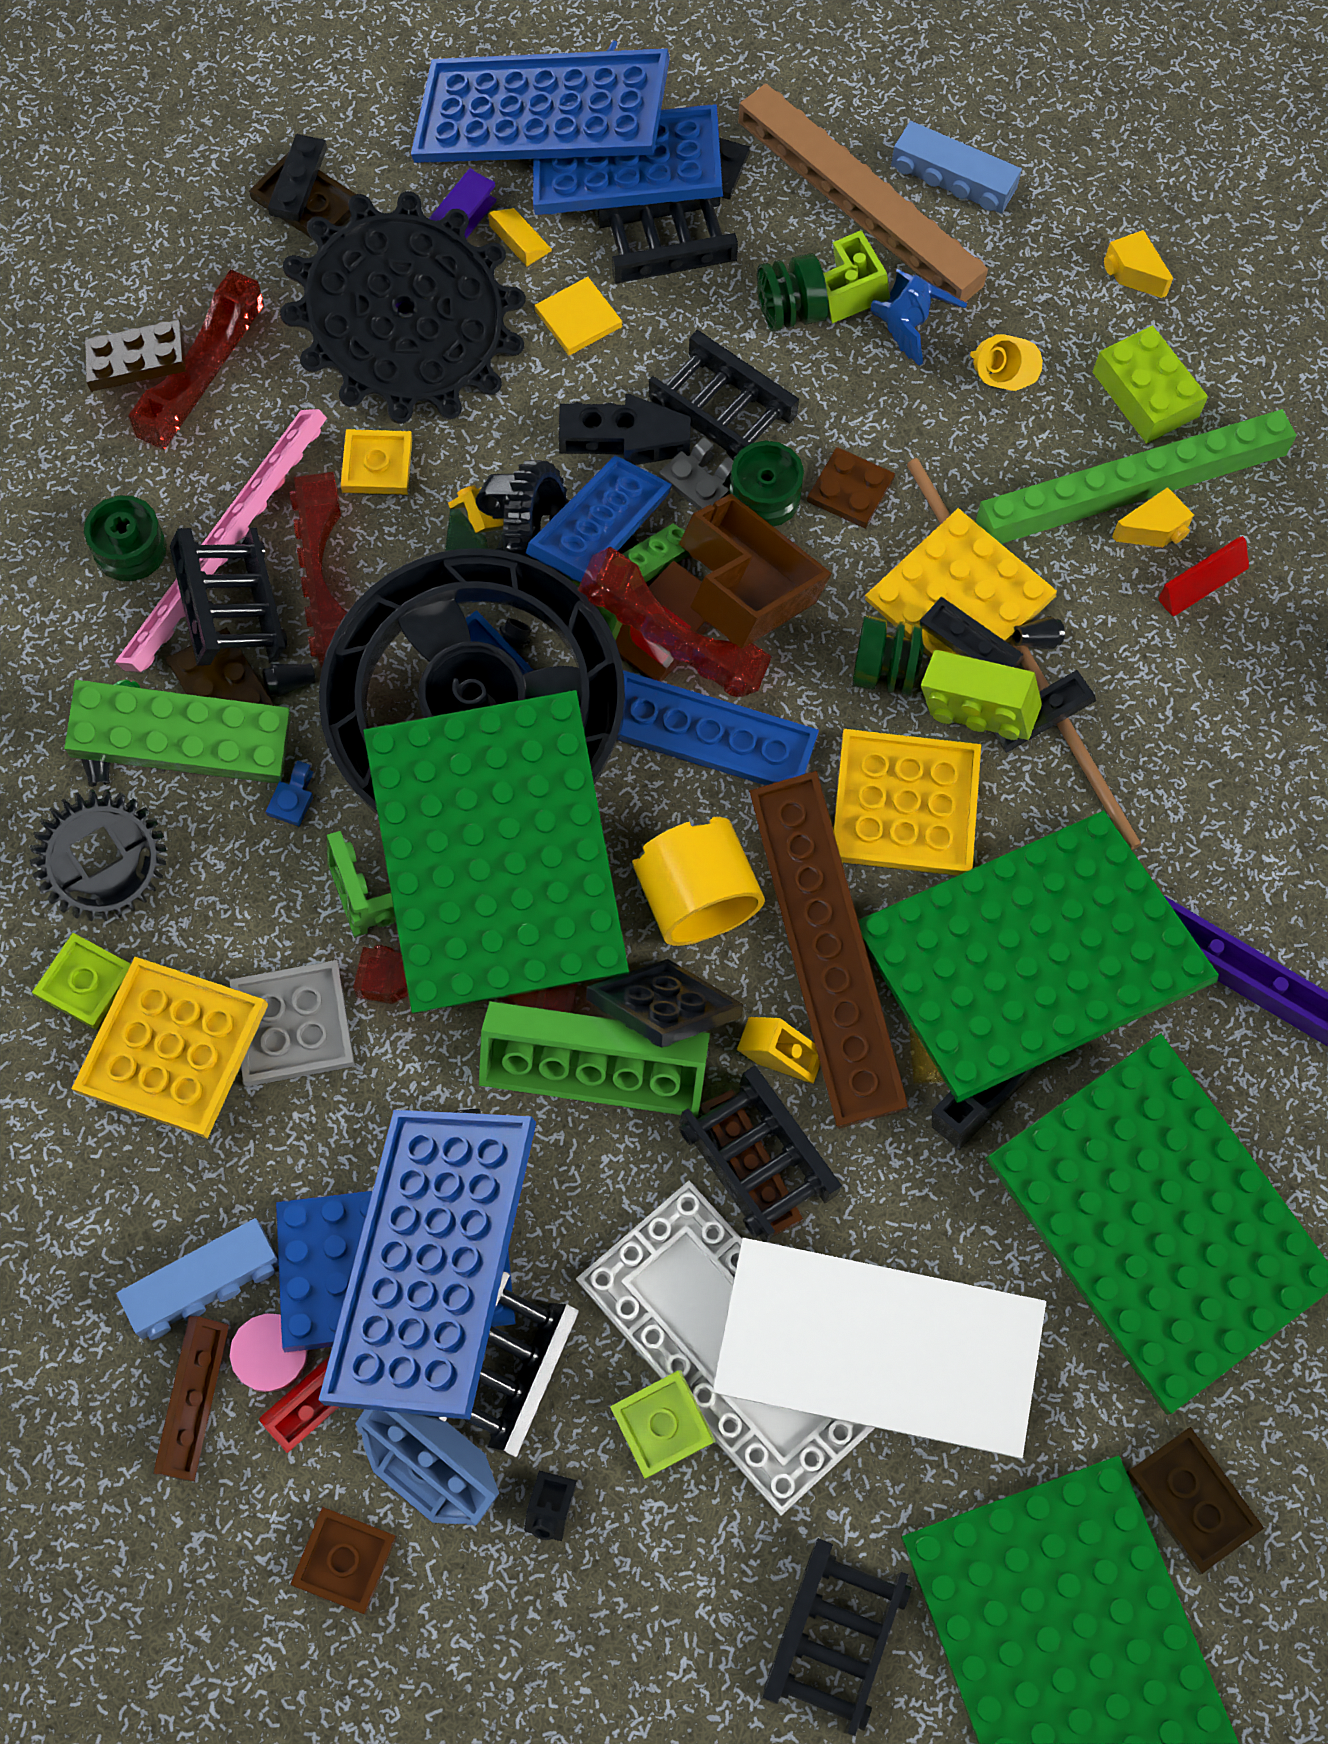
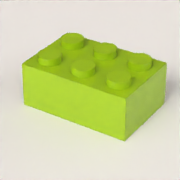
(1149, 384)
(981, 695)

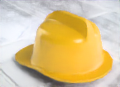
(1010, 359)

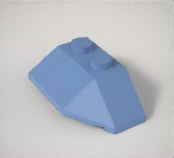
(429, 1465)

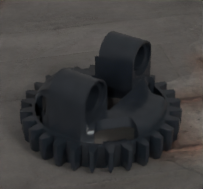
(522, 502)
(117, 882)

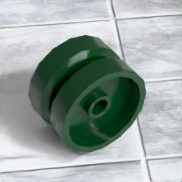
(768, 480)
(125, 538)

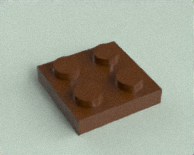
(851, 487)
(343, 1560)

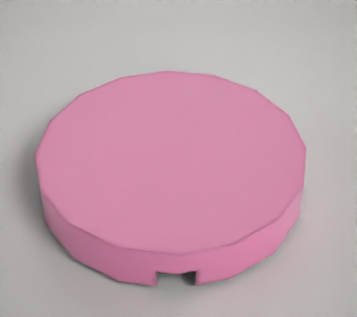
(259, 1355)

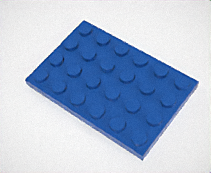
(682, 168)
(315, 1265)

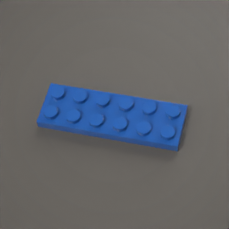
(599, 517)
(714, 732)

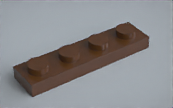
(749, 1161)
(191, 1399)

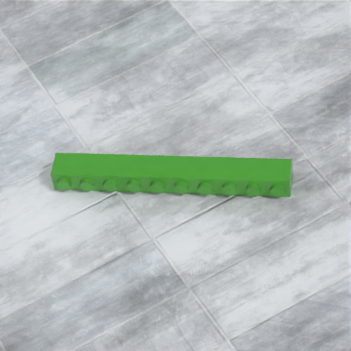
(1136, 477)

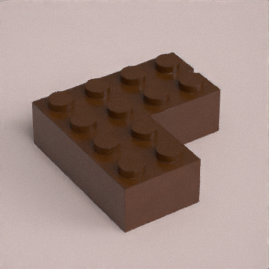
(756, 572)

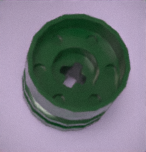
(792, 291)
(887, 655)

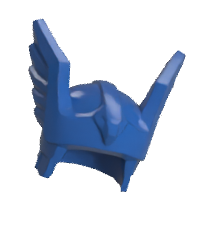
(910, 308)

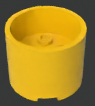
(698, 881)

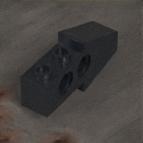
(652, 433)

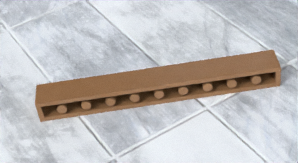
(861, 194)

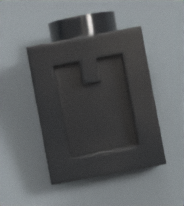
(549, 1506)

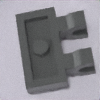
(693, 481)

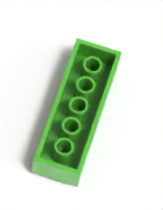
(177, 732)
(589, 1060)

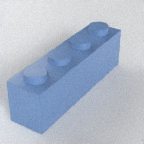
(955, 167)
(199, 1279)

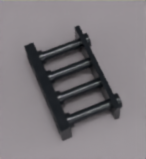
(671, 258)
(728, 370)
(201, 612)
(774, 1121)
(538, 1365)
(796, 1643)

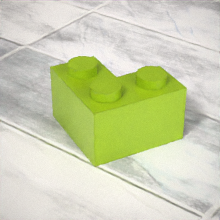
(856, 279)

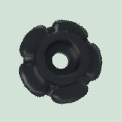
(515, 632)

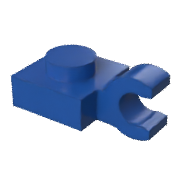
(292, 800)

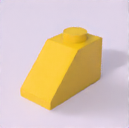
(1138, 265)
(1155, 522)
(780, 1048)

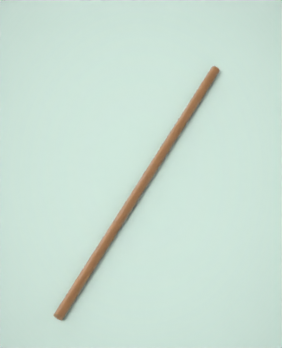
(1029, 664)

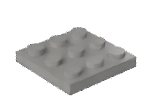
(302, 1027)

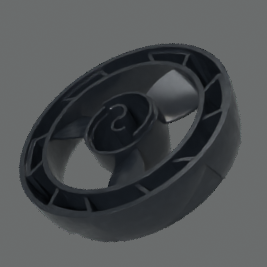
(466, 674)

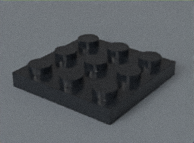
(664, 1002)

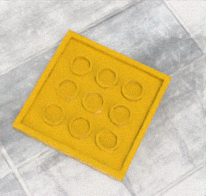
(969, 572)
(907, 802)
(170, 1047)

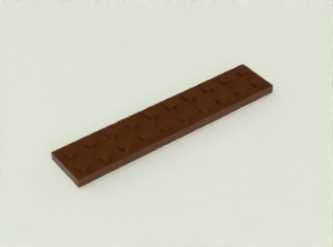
(828, 951)

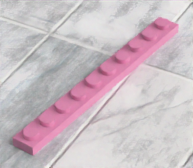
(231, 528)

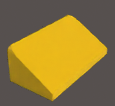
(518, 235)

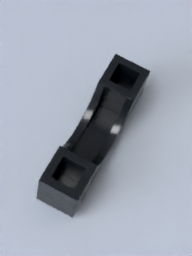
(963, 1119)

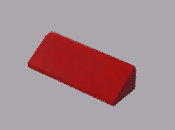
(1205, 577)
(297, 1409)

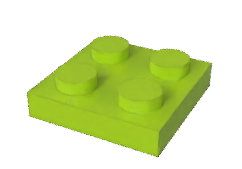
(82, 981)
(662, 1424)

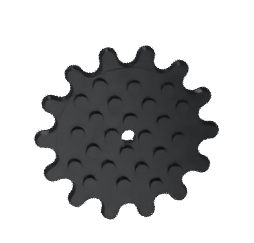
(413, 260)

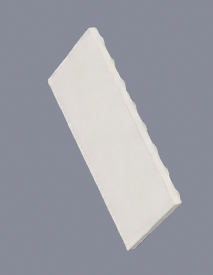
(671, 1299)
(880, 1347)

